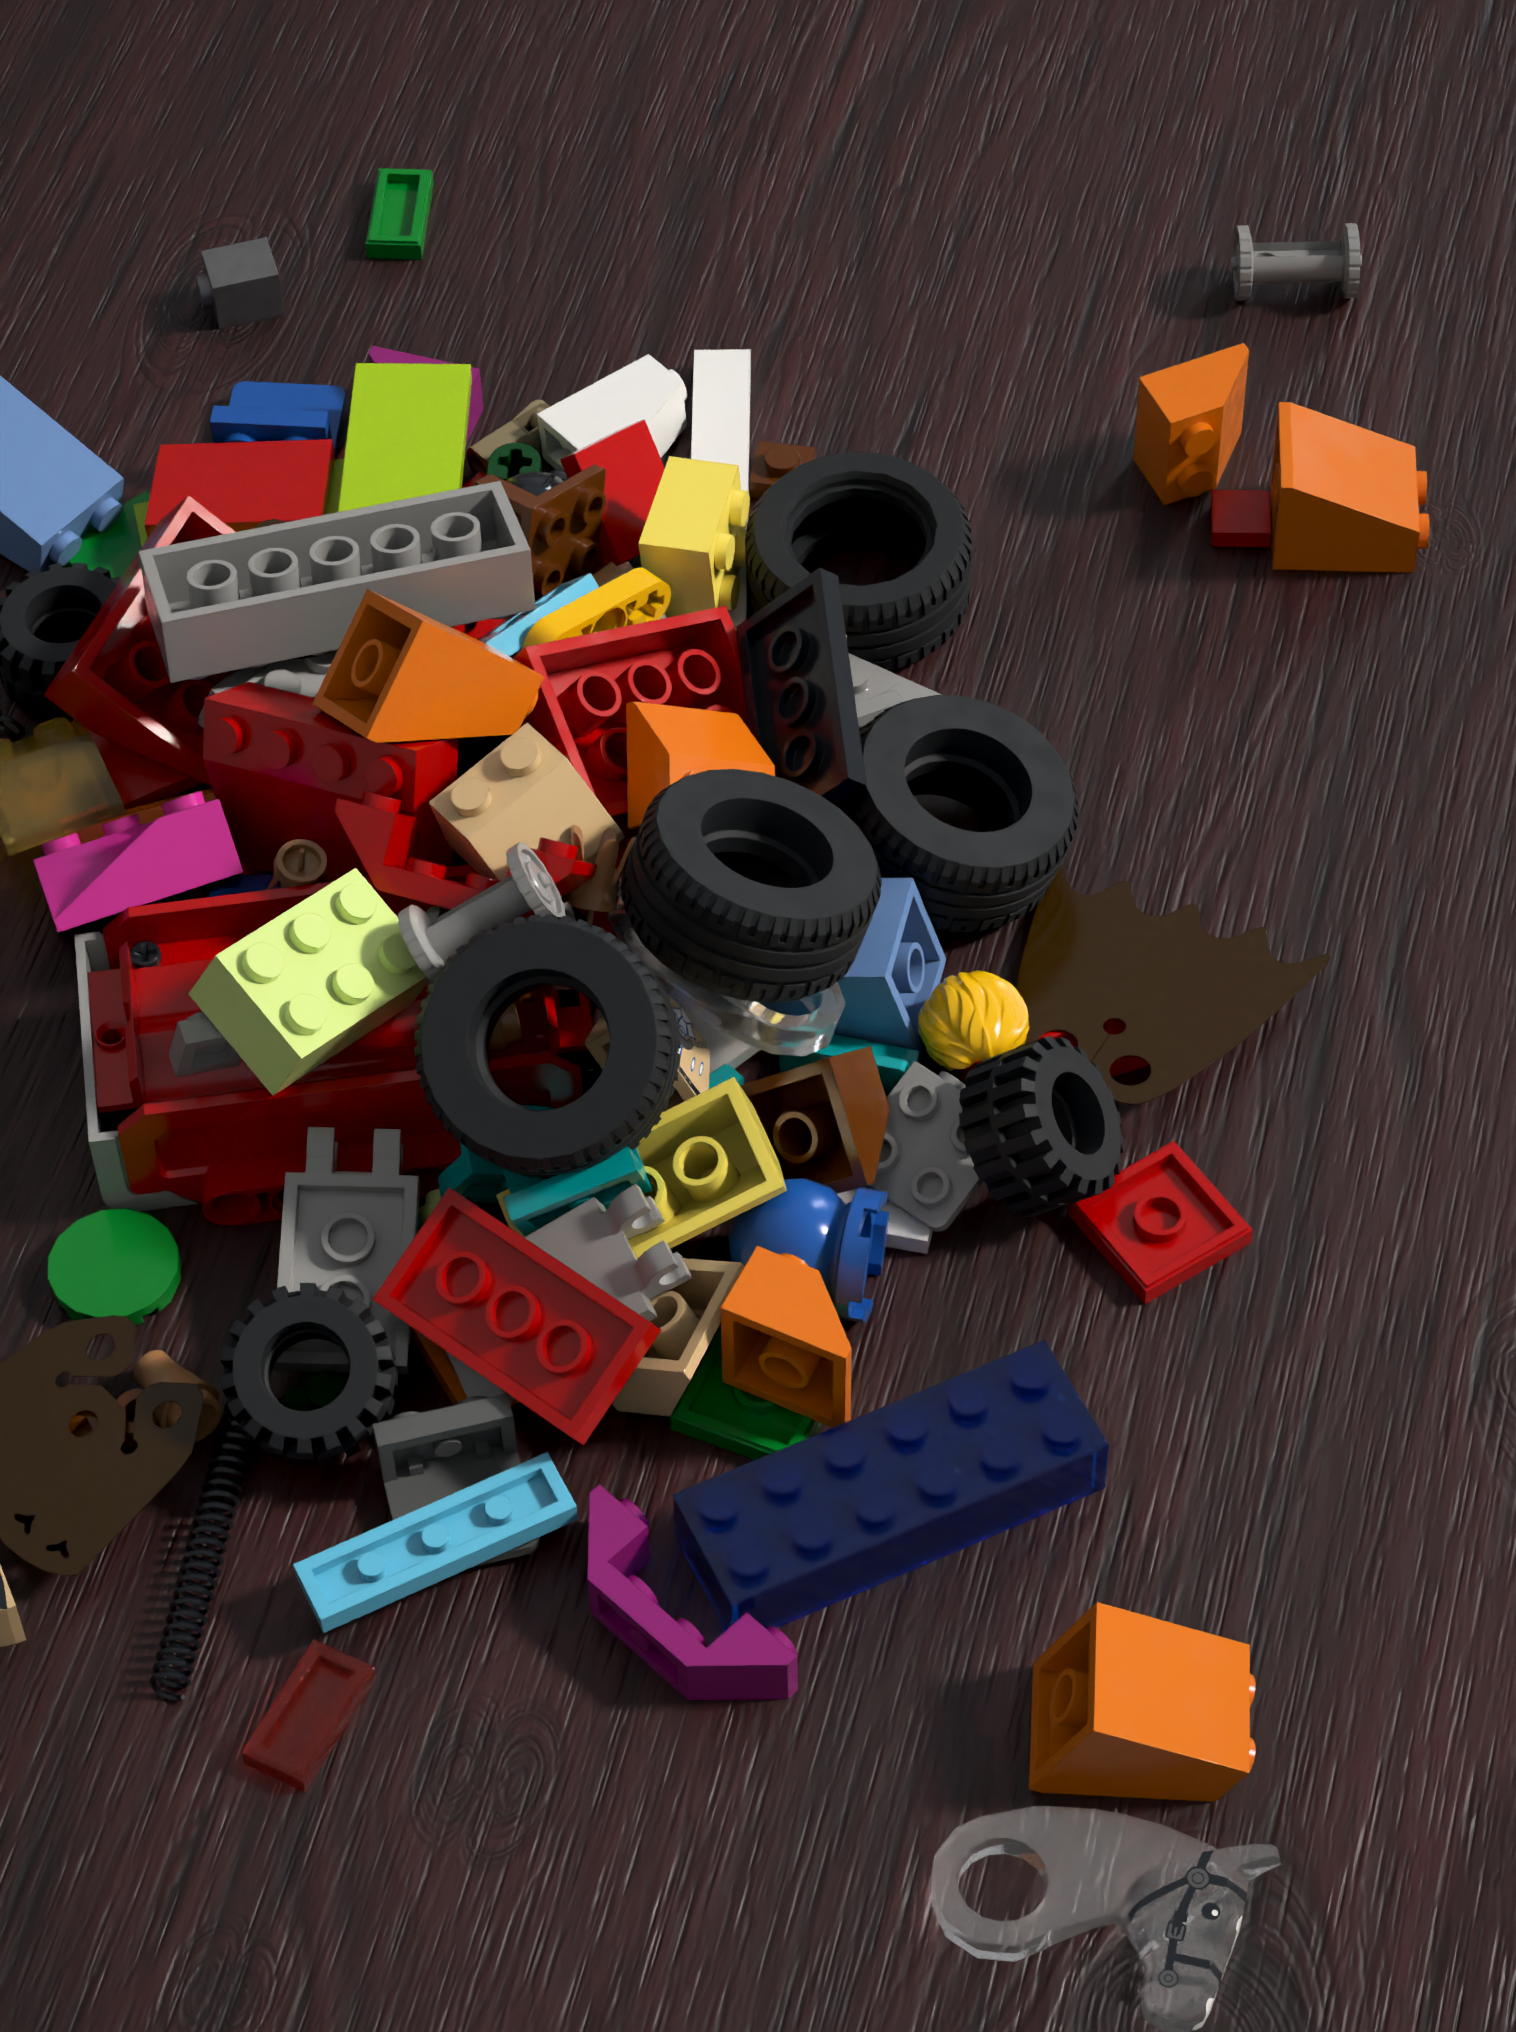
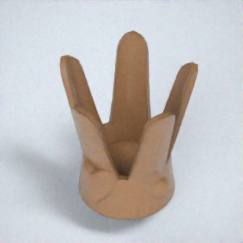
(299, 864)
(601, 891)

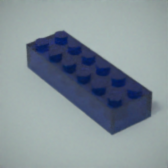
(891, 1490)

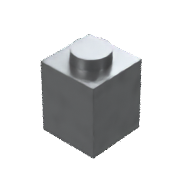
(240, 283)

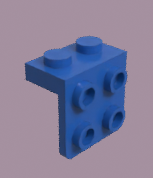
(279, 413)

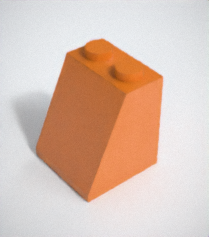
(1343, 497)
(422, 680)
(1140, 1710)

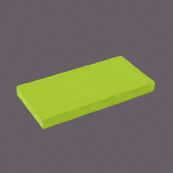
(405, 432)

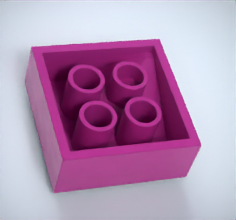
(137, 861)

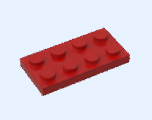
(517, 1315)

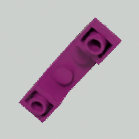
(738, 1665)

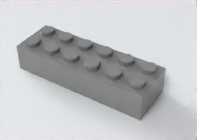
(300, 582)

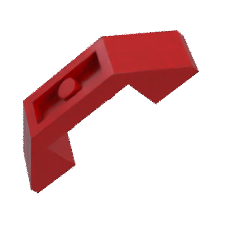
(386, 846)

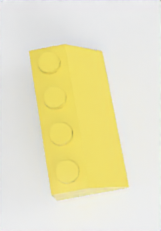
(703, 1166)

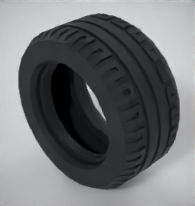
(871, 502)

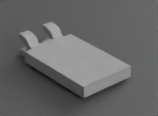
(347, 1235)
(598, 1249)

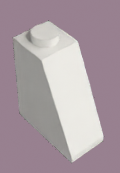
(622, 398)

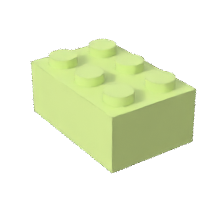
(310, 981)

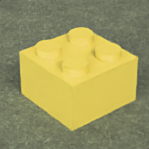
(697, 534)

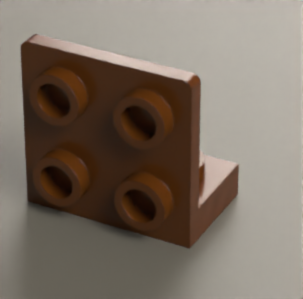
(560, 526)

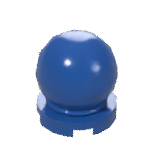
(825, 1233)

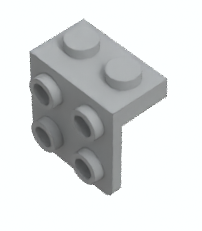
(924, 1150)

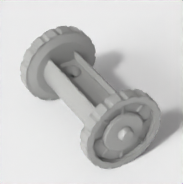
(1296, 262)
(524, 890)

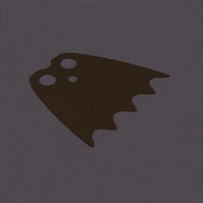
(1161, 975)

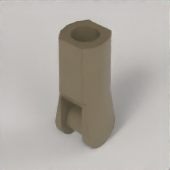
(519, 430)

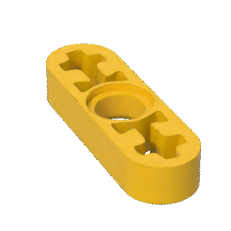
(619, 603)

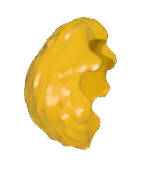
(972, 1019)

